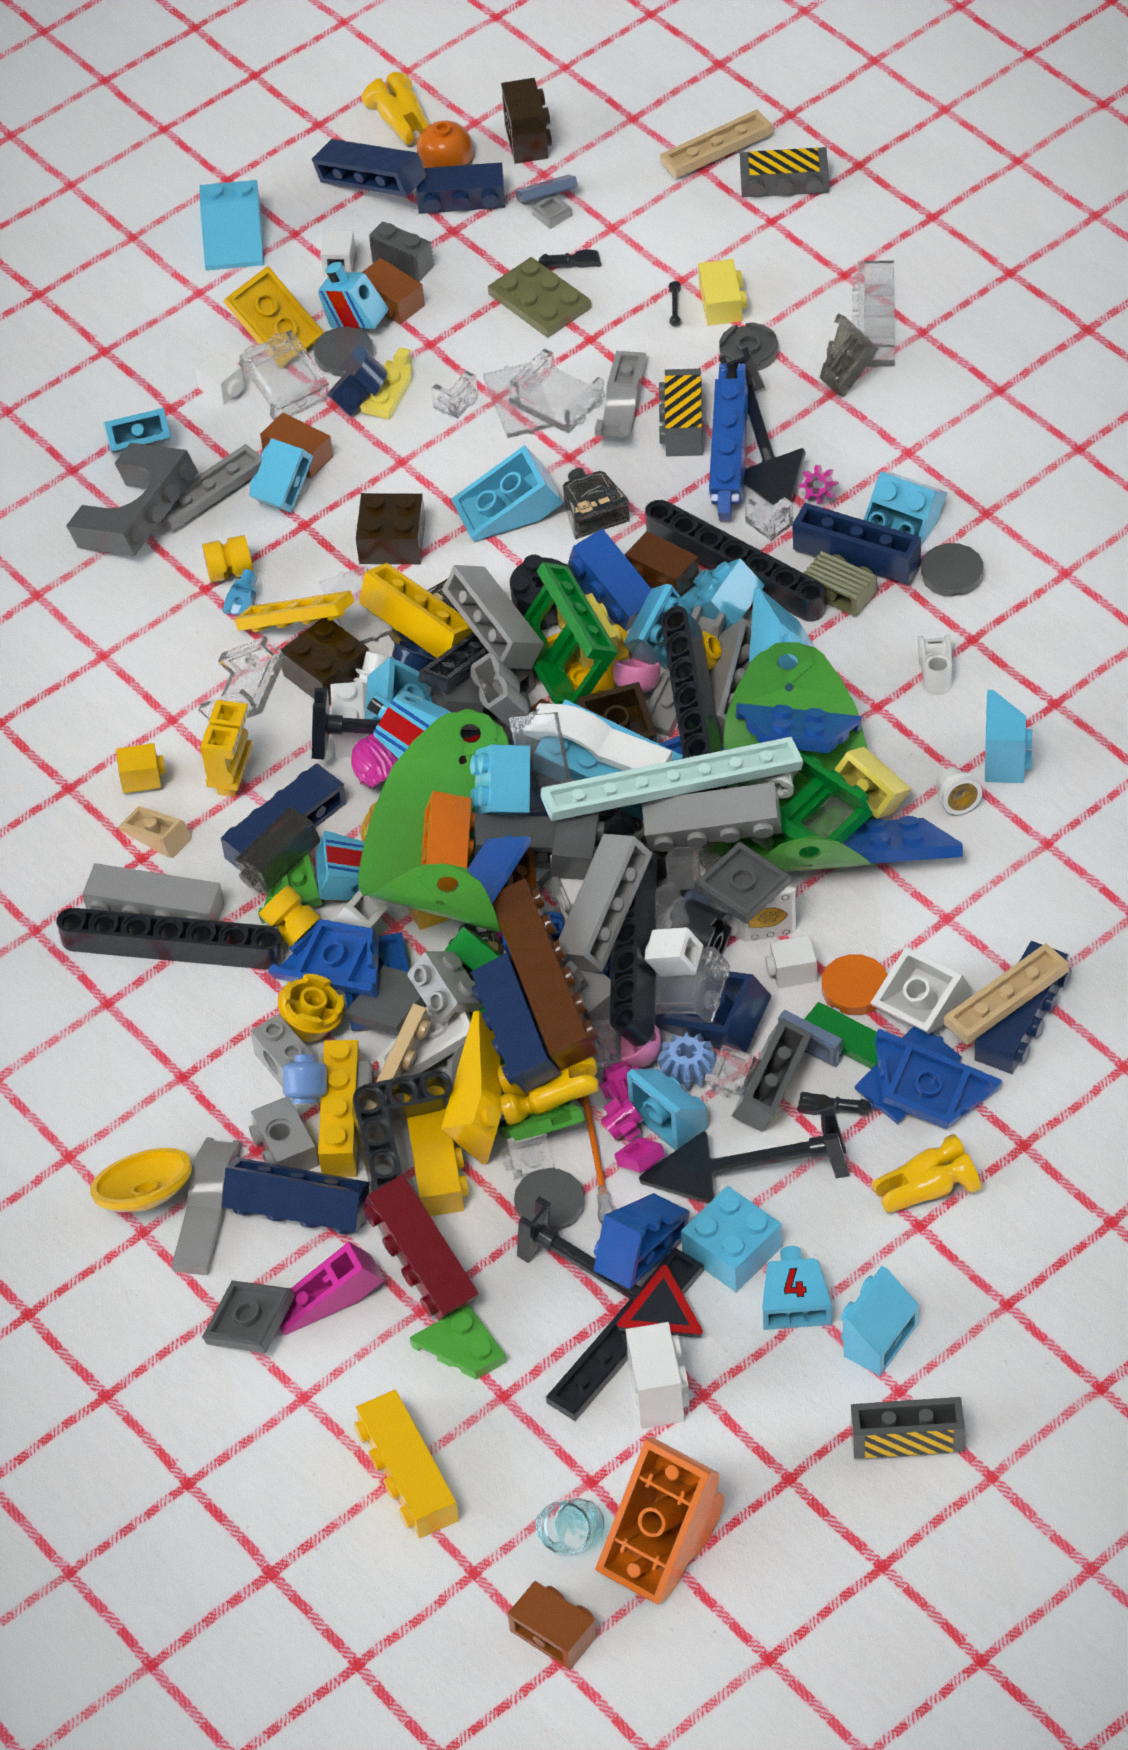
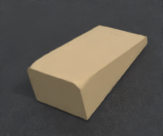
(156, 831)

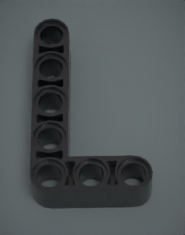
(389, 1109)

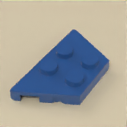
(809, 728)
(903, 840)
(338, 952)
(928, 1082)

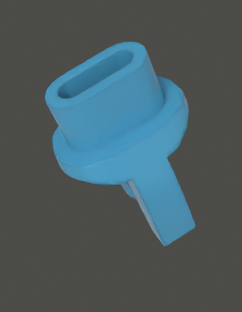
(241, 594)

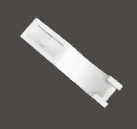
(602, 741)

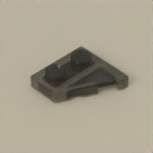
(846, 356)

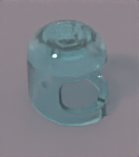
(586, 1516)

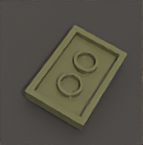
(539, 297)

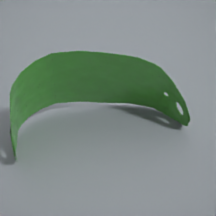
(814, 686)
(395, 833)

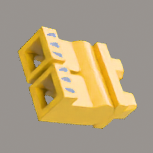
(226, 747)

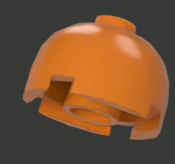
(445, 145)

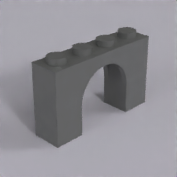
(126, 528)

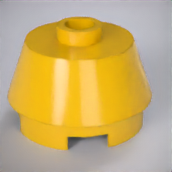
(311, 1007)

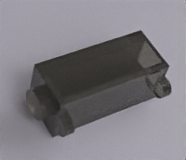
(277, 850)

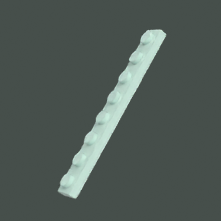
(671, 778)

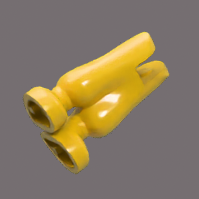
(398, 106)
(572, 1084)
(927, 1176)

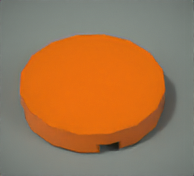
(852, 983)

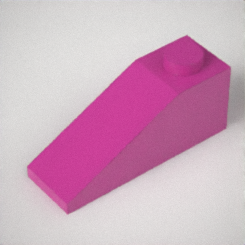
(332, 1287)

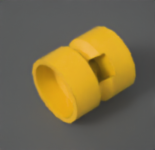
(227, 558)
(289, 915)

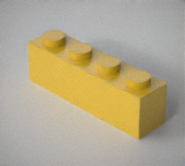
(412, 610)
(337, 1128)
(436, 1162)
(406, 1463)

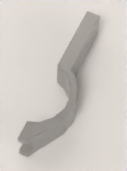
(622, 394)
(662, 703)
(204, 1207)

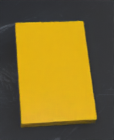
(270, 308)

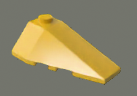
(475, 1095)

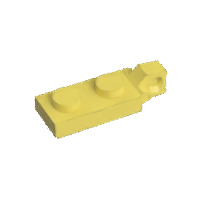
(393, 388)

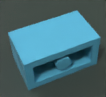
(137, 428)
(280, 475)

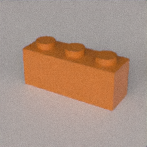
(446, 833)

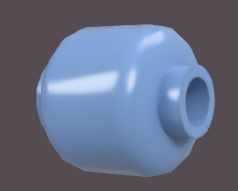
(305, 1079)

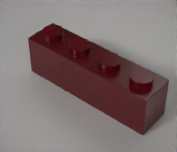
(420, 1248)

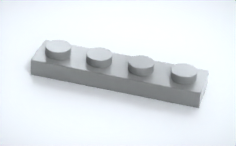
(213, 485)

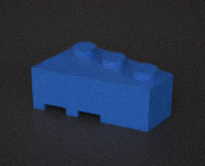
(610, 577)
(638, 1238)

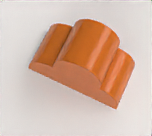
(661, 1521)

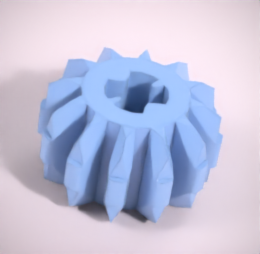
(687, 1059)

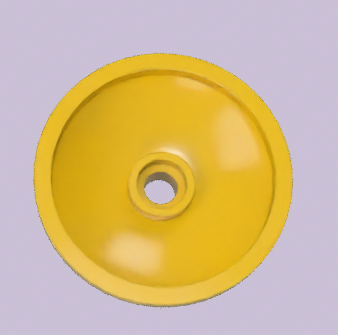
(141, 1180)

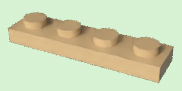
(716, 143)
(1006, 993)
(402, 1053)

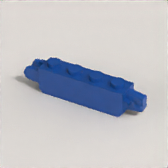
(728, 441)

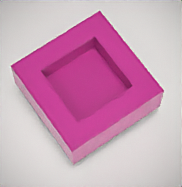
(639, 1155)

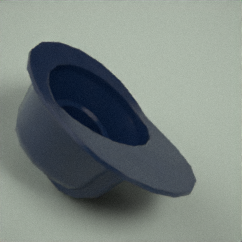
(408, 652)

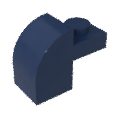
(361, 378)

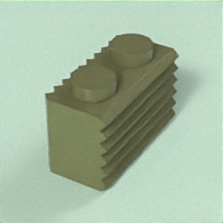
(844, 583)

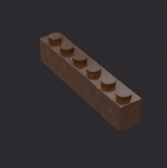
(544, 975)

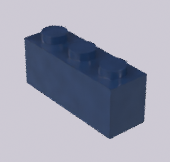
(461, 188)

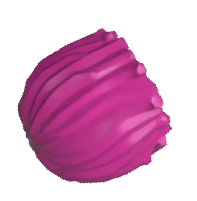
(371, 761)

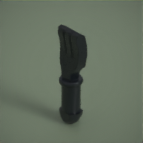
(581, 258)
(814, 1103)

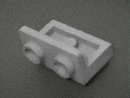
(443, 984)

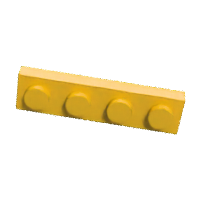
(294, 610)

